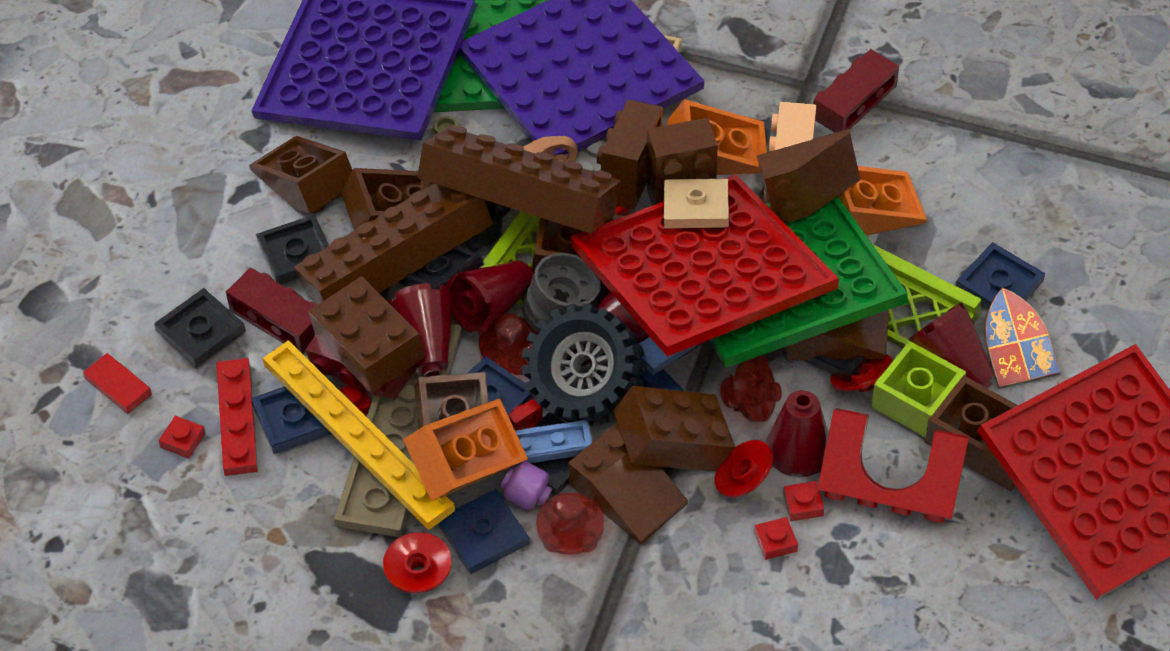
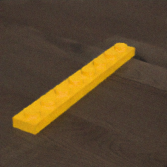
(356, 433)

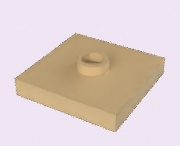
(696, 203)

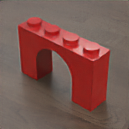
(845, 473)

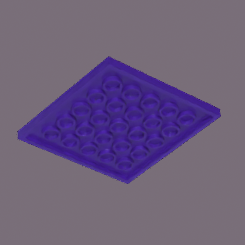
(365, 65)
(576, 65)

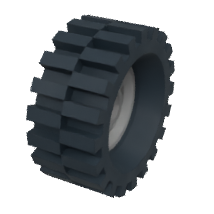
(557, 342)

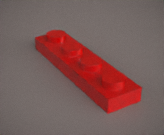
(236, 417)

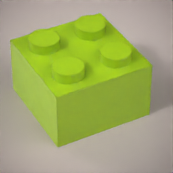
(914, 387)

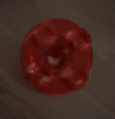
(506, 342)
(751, 390)
(570, 524)

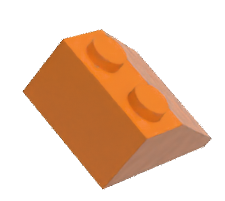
(736, 135)
(883, 201)
(464, 449)

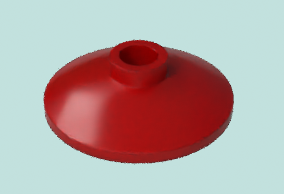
(865, 379)
(744, 469)
(414, 551)

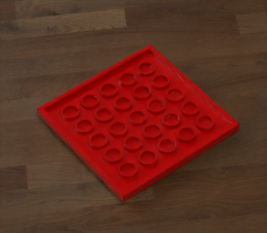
(704, 280)
(1095, 467)

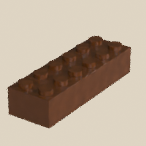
(519, 178)
(395, 242)

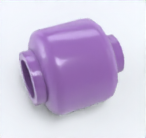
(526, 485)

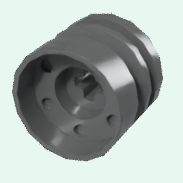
(556, 283)

